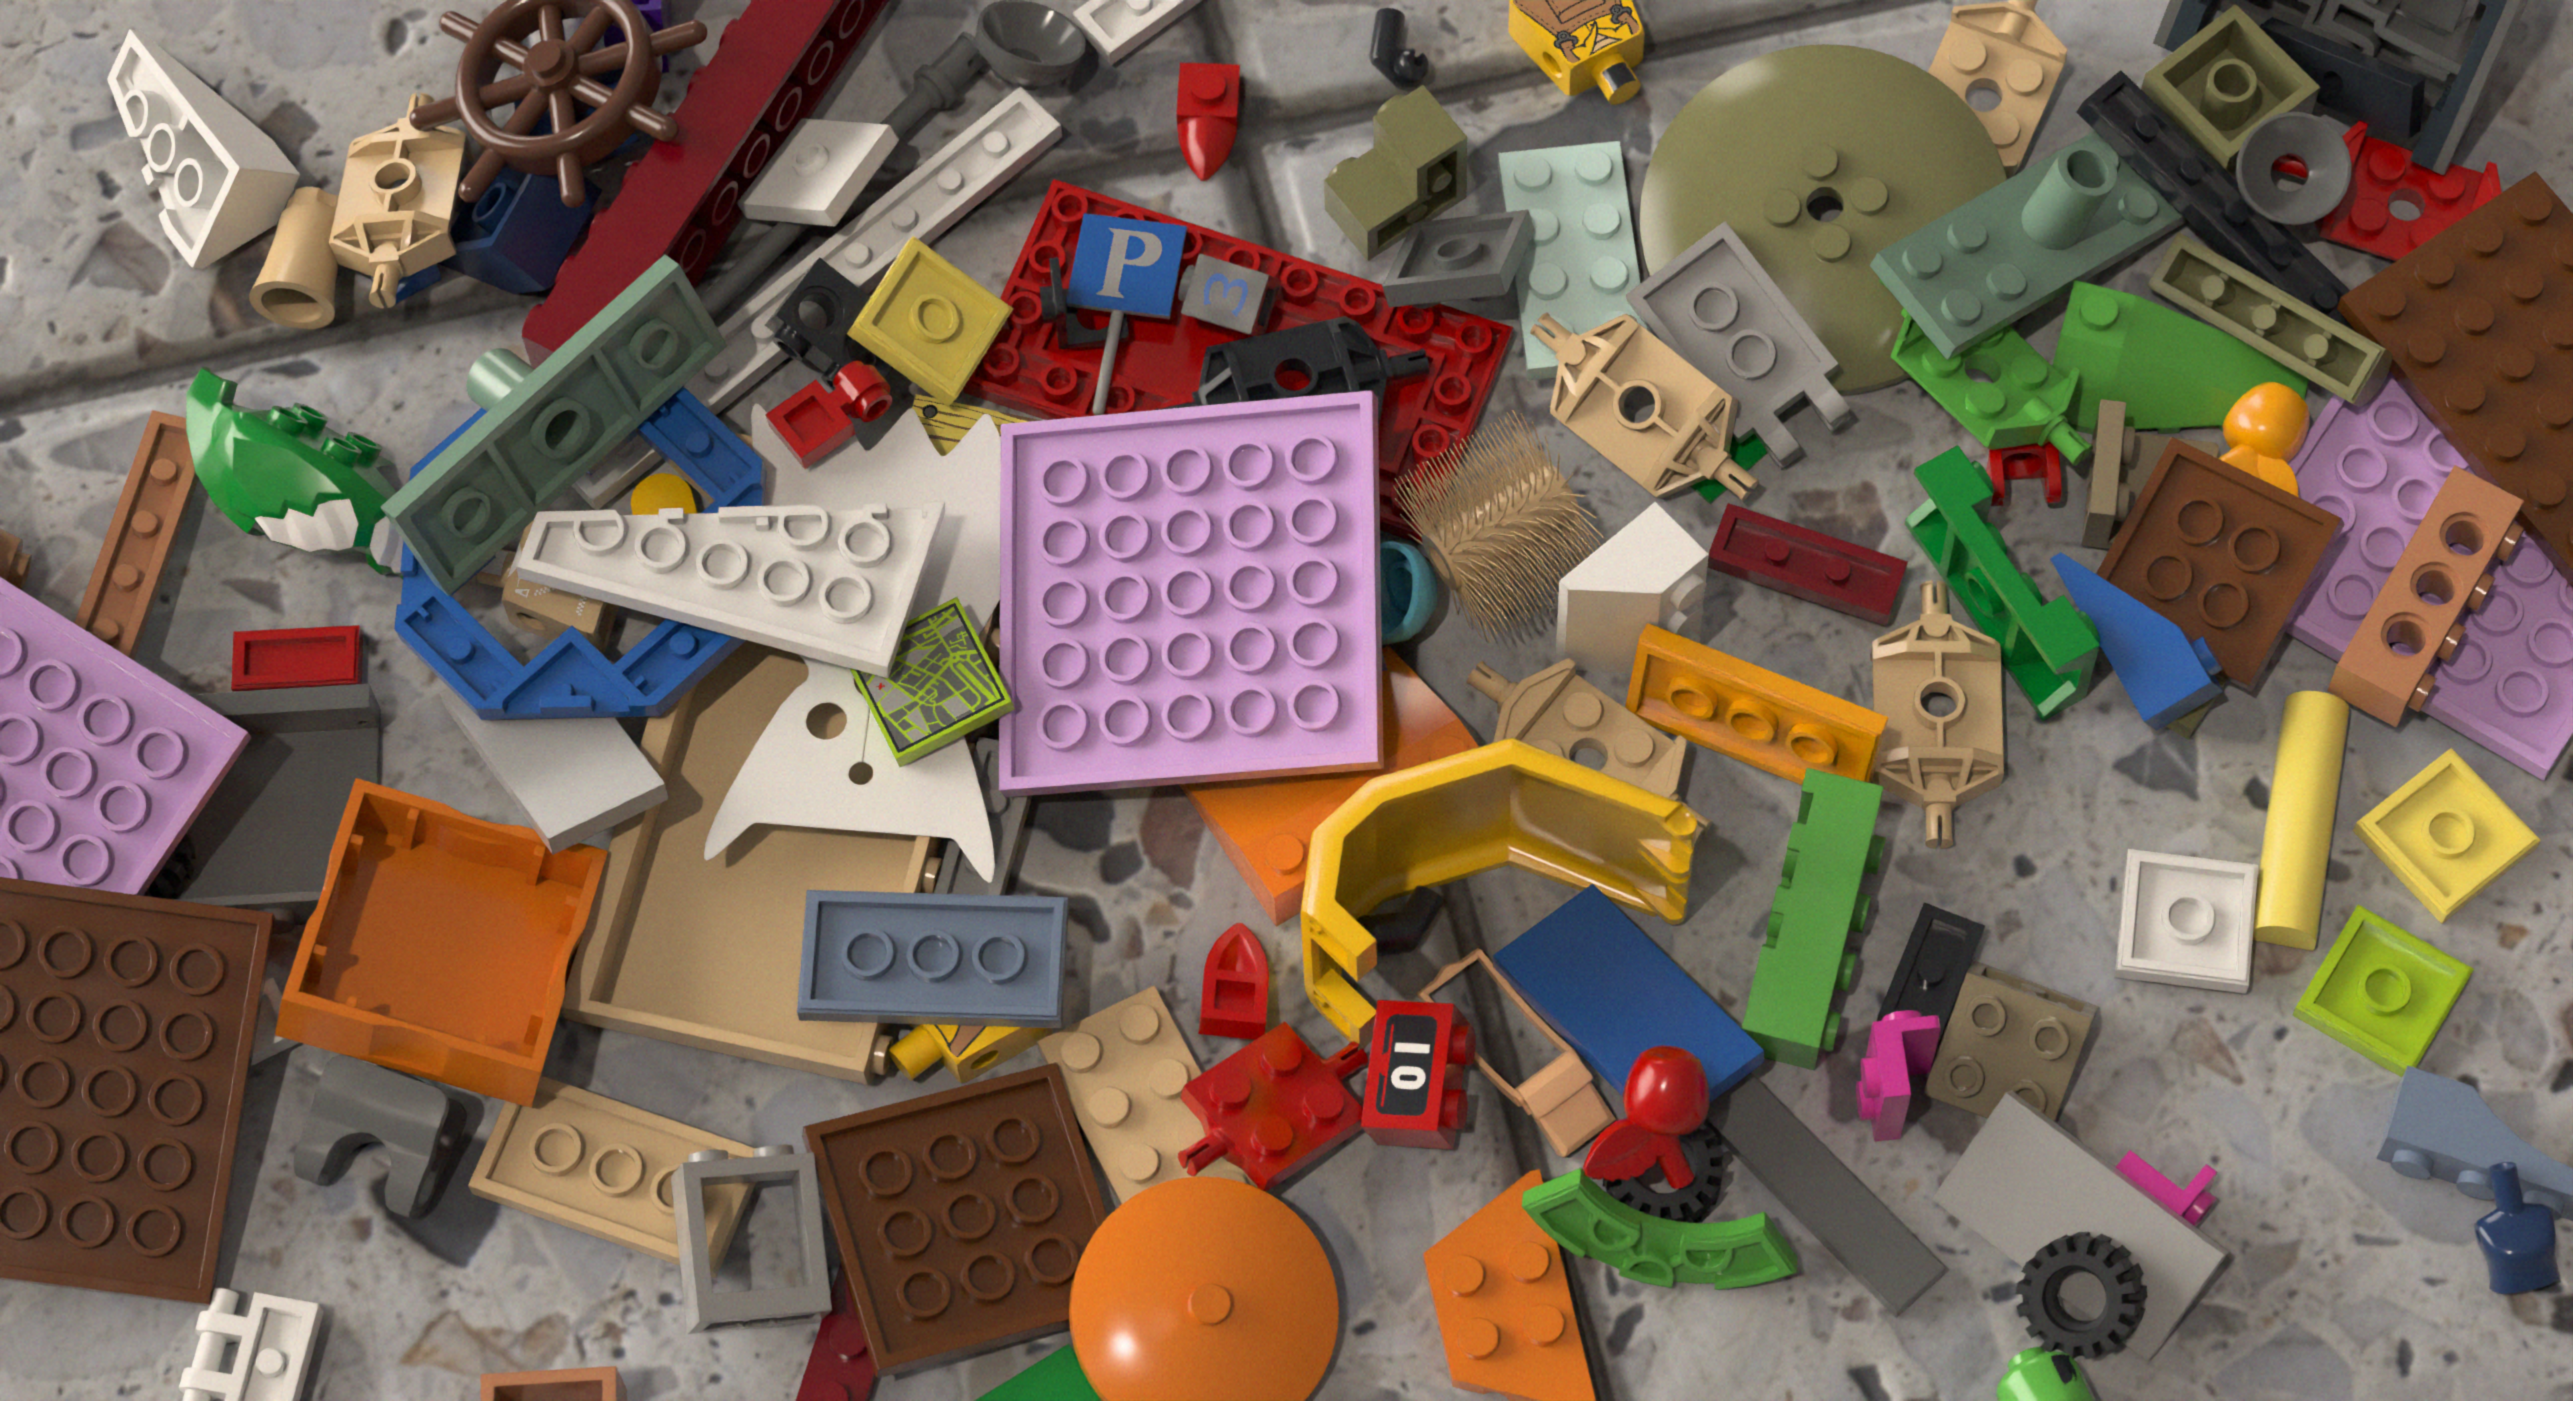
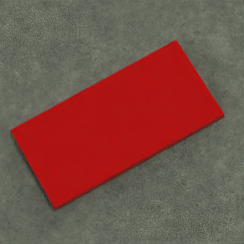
(1165, 356)

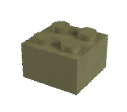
(2228, 84)

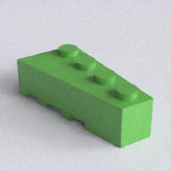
(1813, 919)

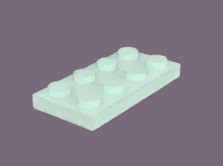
(1581, 244)

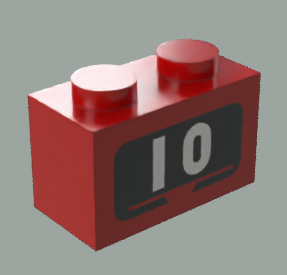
(1417, 1074)

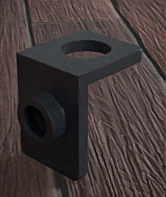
(1069, 330)

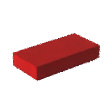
(297, 658)

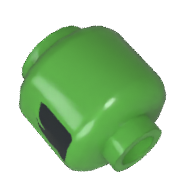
(2043, 1377)

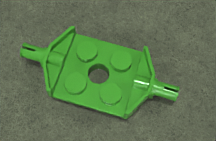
(2016, 409)

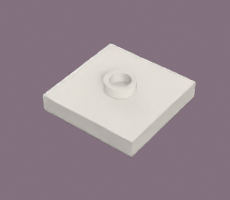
(818, 172)
(2186, 921)

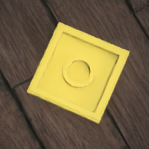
(930, 321)
(2446, 835)

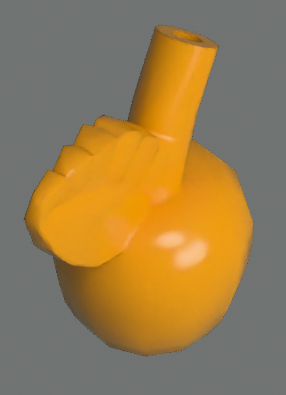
(2266, 433)

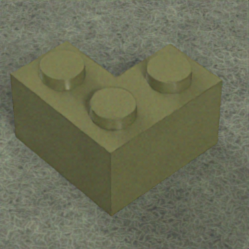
(1404, 179)

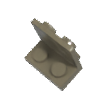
(2119, 471)
(2008, 1039)

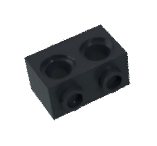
(842, 306)

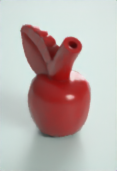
(1662, 1099)

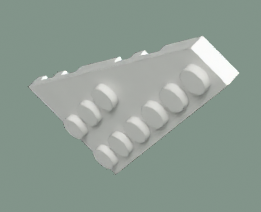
(764, 574)

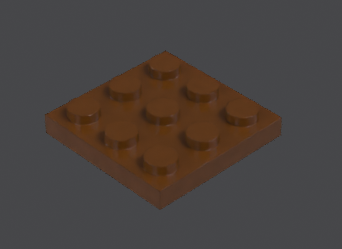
(2220, 556)

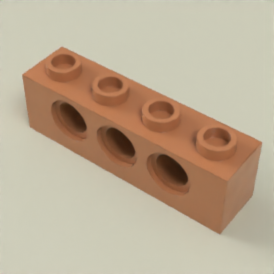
(2462, 513)

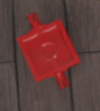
(1272, 1107)

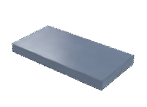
(933, 959)

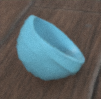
(1406, 591)

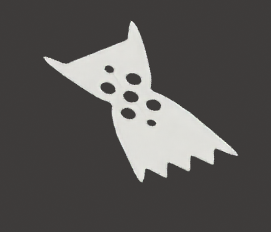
(806, 779)

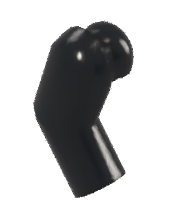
(1389, 54)
(1405, 929)

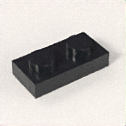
(1933, 965)

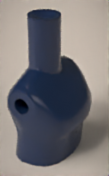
(2516, 1237)

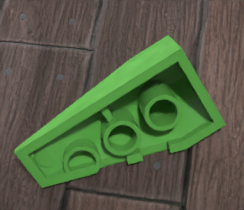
(2157, 362)

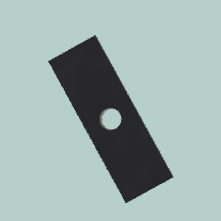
(2353, 80)

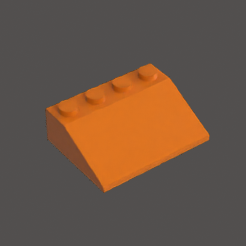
(1270, 820)

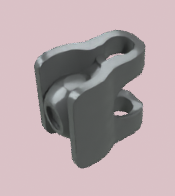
(379, 1104)

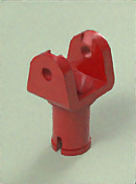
(2025, 463)

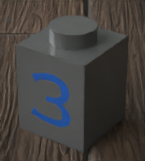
(1228, 295)

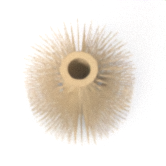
(1516, 516)

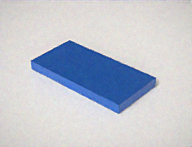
(1620, 994)

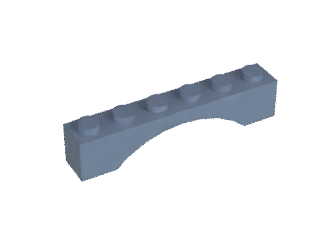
(2453, 1135)

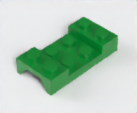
(2042, 647)

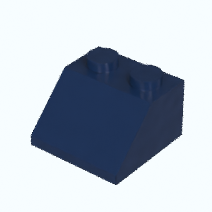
(518, 231)

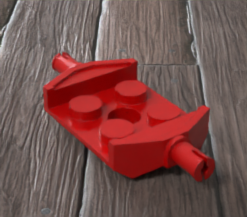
(2386, 175)

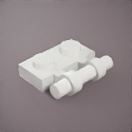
(272, 1350)

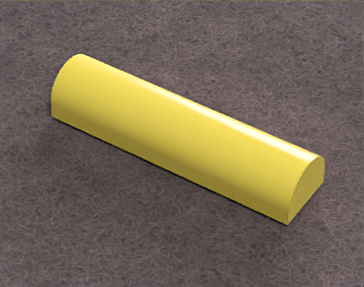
(2300, 819)

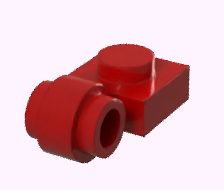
(817, 422)

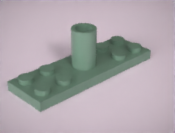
(2023, 243)
(551, 422)

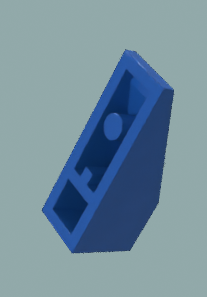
(2152, 656)

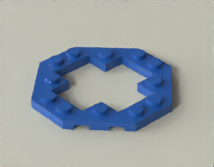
(570, 673)

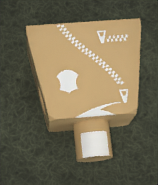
(547, 609)

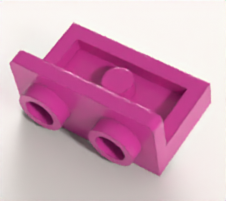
(1896, 1048)

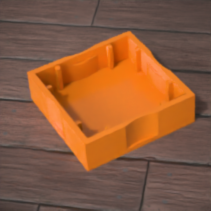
(440, 944)

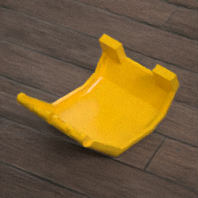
(1469, 818)

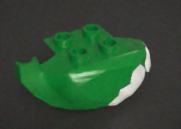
(291, 475)

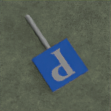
(1124, 270)

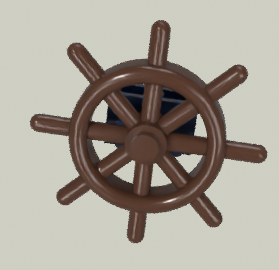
(568, 101)

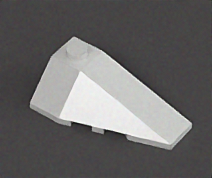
(210, 162)

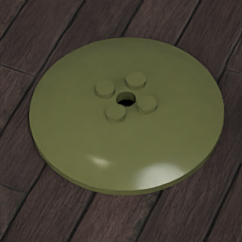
(1808, 127)

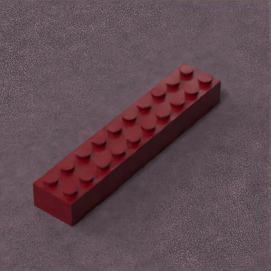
(686, 191)

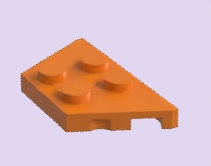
(1507, 1305)

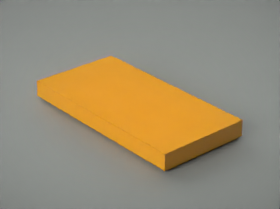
(1750, 711)

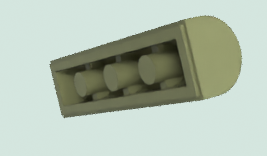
(2271, 321)

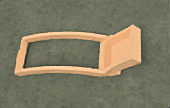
(1558, 1094)

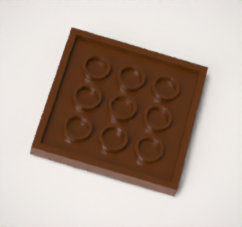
(958, 1215)

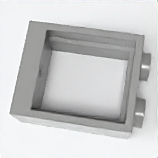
(752, 1308)

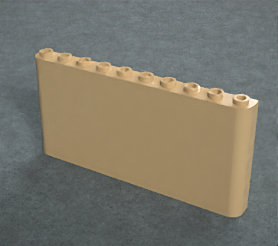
(716, 944)

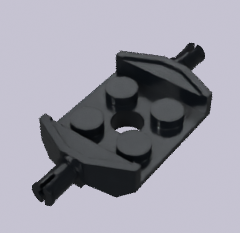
(1330, 353)

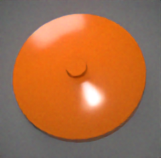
(1203, 1298)

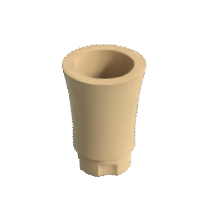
(300, 269)

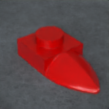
(1207, 114)
(1235, 986)

